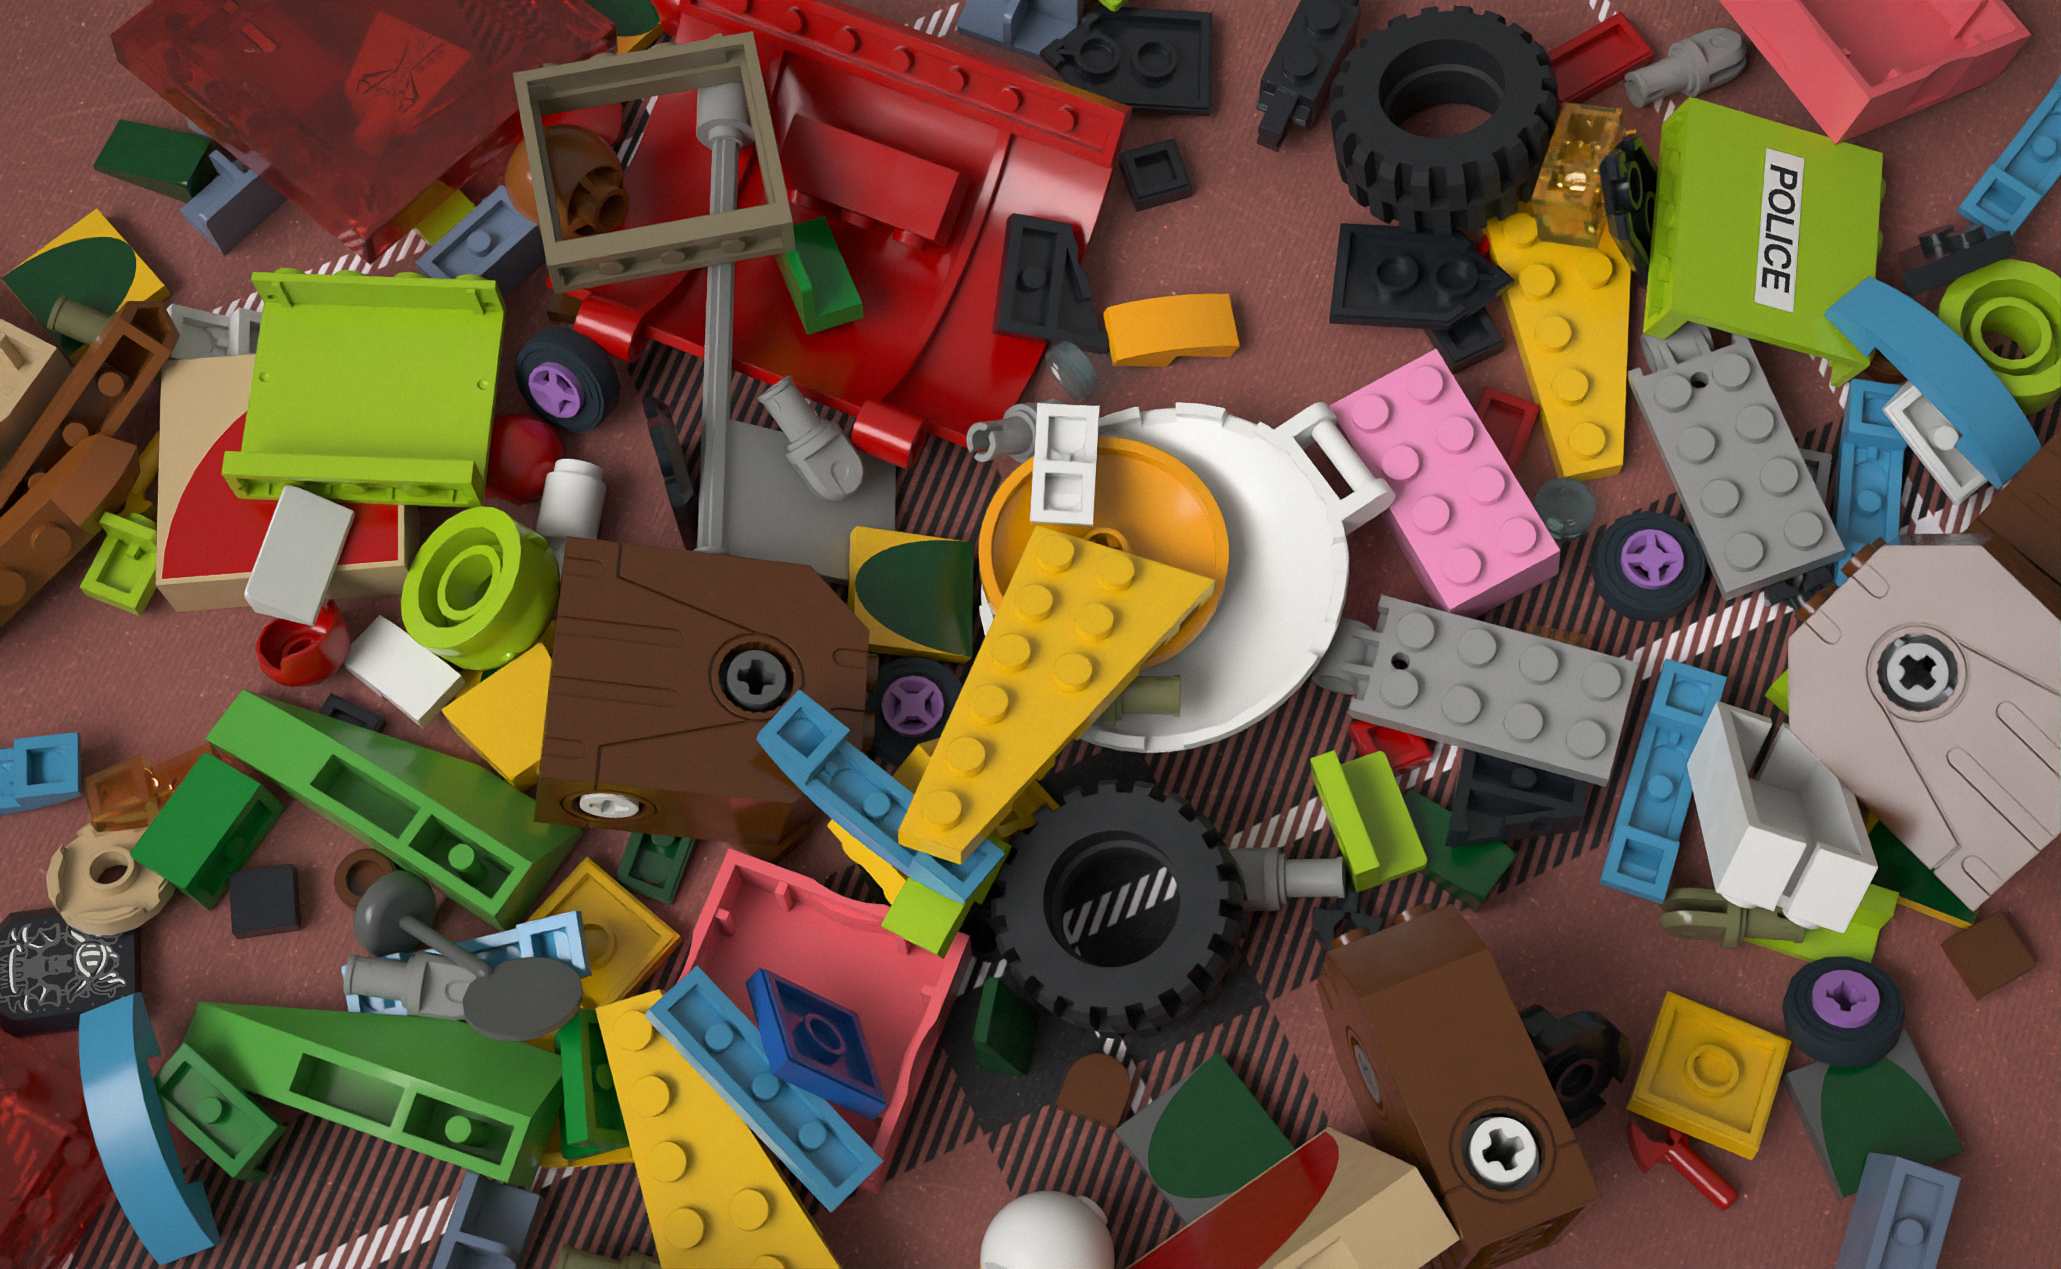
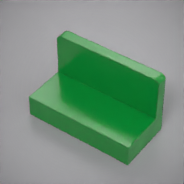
(819, 278)
(207, 830)
(590, 1108)
(217, 1113)

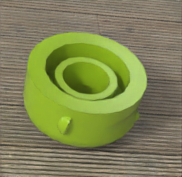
(2026, 307)
(481, 589)

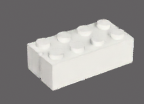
(1788, 833)

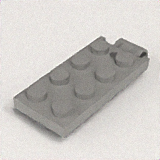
(1733, 461)
(1482, 688)

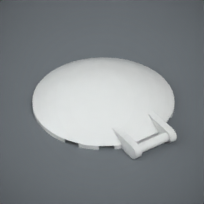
(1282, 572)

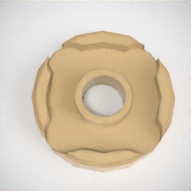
(104, 907)

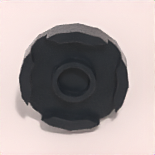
(1579, 1057)

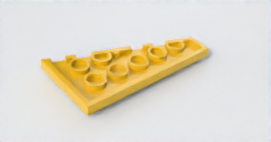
(700, 1168)

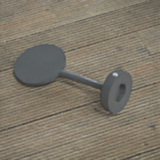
(504, 1002)

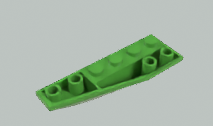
(410, 803)
(396, 1079)

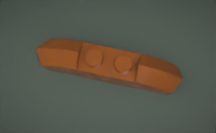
(95, 394)
(61, 515)

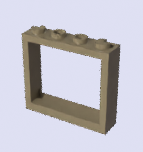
(668, 245)

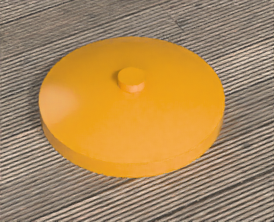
(1141, 506)

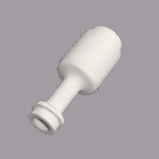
(571, 505)

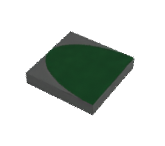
(1874, 1110)
(1203, 1139)

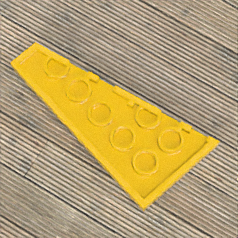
(1571, 338)
(1047, 670)

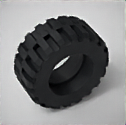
(1434, 63)
(1072, 842)

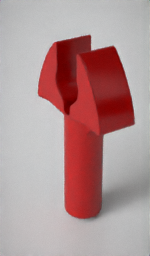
(1684, 1159)

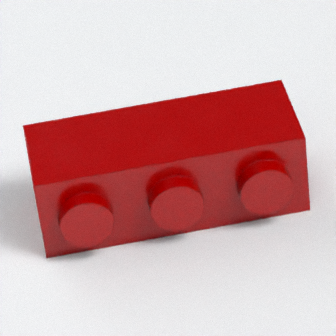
(870, 183)

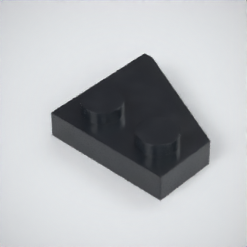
(1951, 254)
(1043, 288)
(1511, 802)

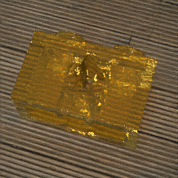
(1569, 187)

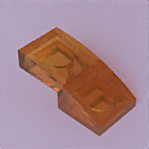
(134, 791)

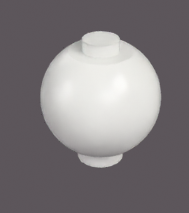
(1048, 1233)

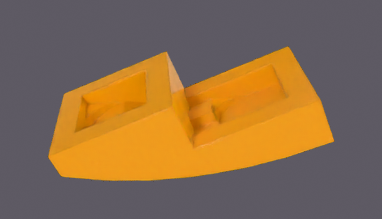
(1170, 326)

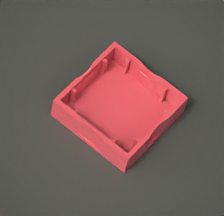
(1879, 58)
(840, 951)

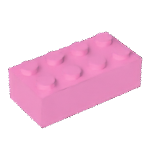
(1455, 498)

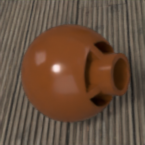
(585, 181)

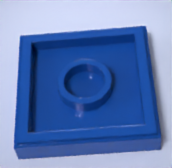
(815, 1044)

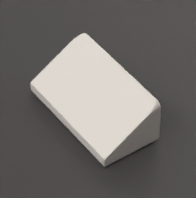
(1933, 442)
(298, 556)

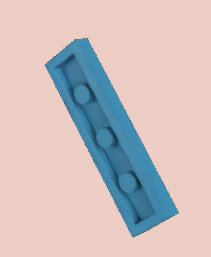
(733, 1061)

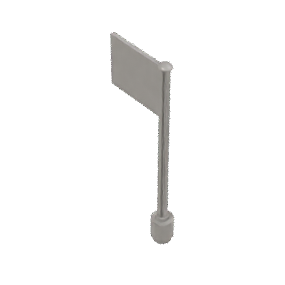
(748, 488)

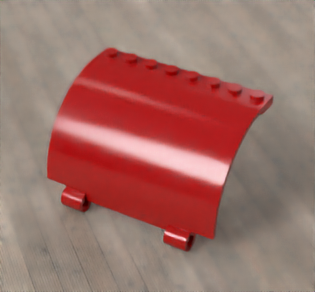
(926, 335)

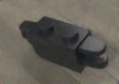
(1304, 67)

